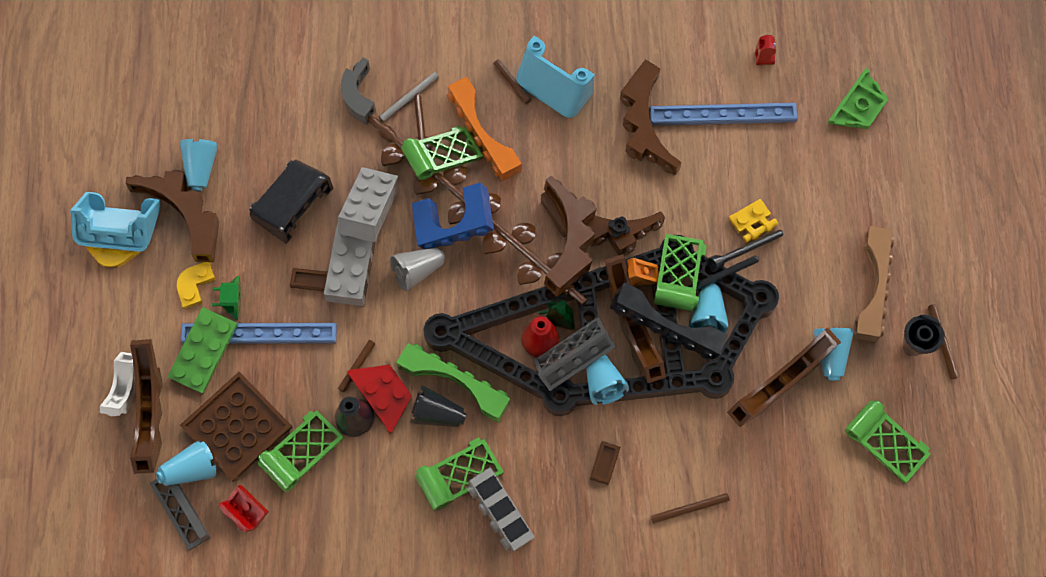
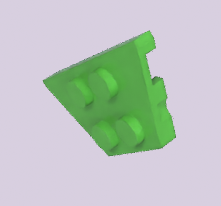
(860, 104)

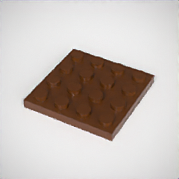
(236, 426)

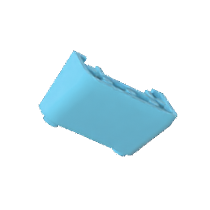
(551, 84)
(113, 227)

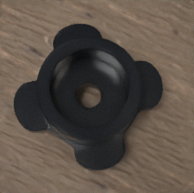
(620, 221)

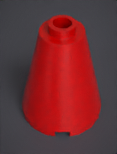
(539, 336)

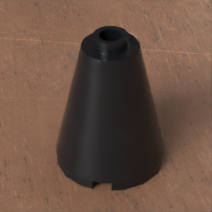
(922, 335)
(436, 410)
(354, 417)

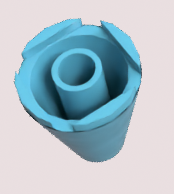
(198, 162)
(710, 309)
(835, 363)
(605, 381)
(188, 466)

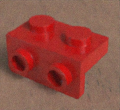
(243, 509)

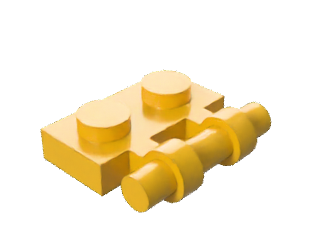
(751, 215)

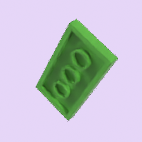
(202, 350)

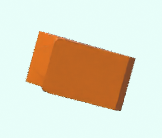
(642, 272)

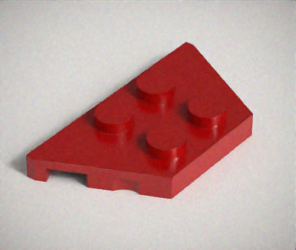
(383, 392)

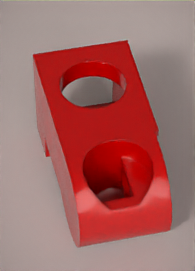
(765, 50)

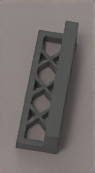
(188, 510)

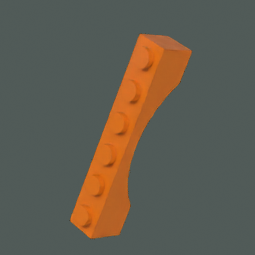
(503, 158)

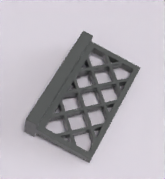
(573, 361)

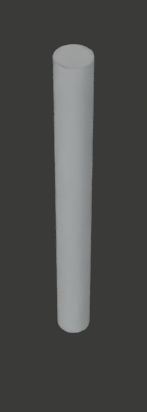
(409, 96)

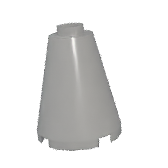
(416, 266)

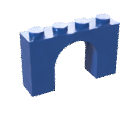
(476, 220)

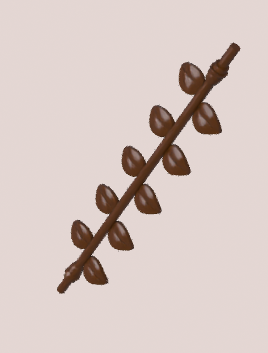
(495, 240)

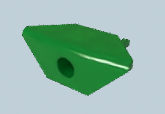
(230, 297)

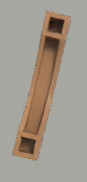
(877, 247)

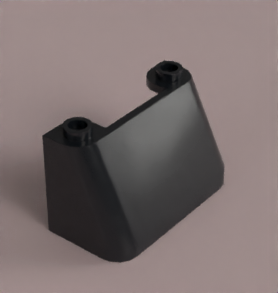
(289, 198)

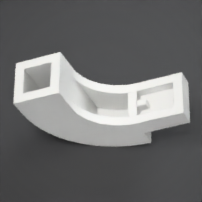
(123, 387)

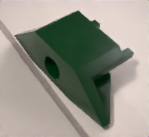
(560, 314)

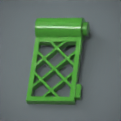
(421, 159)
(679, 295)
(869, 421)
(279, 467)
(434, 483)

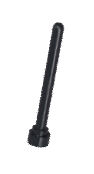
(716, 262)
(726, 272)

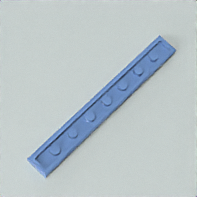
(723, 114)
(277, 333)

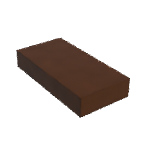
(308, 279)
(605, 463)

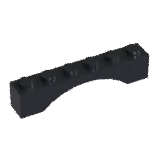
(634, 305)

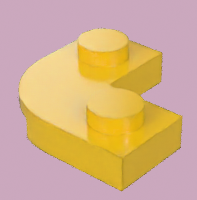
(111, 257)
(190, 280)

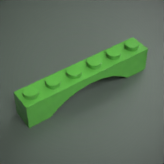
(419, 363)

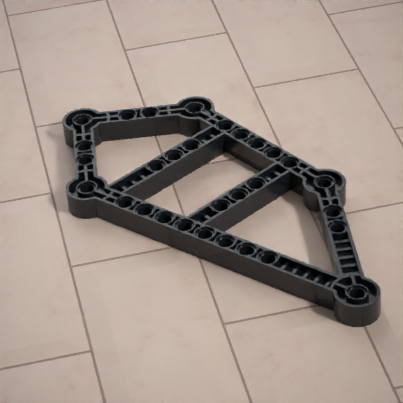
(461, 326)

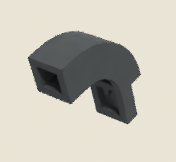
(355, 103)

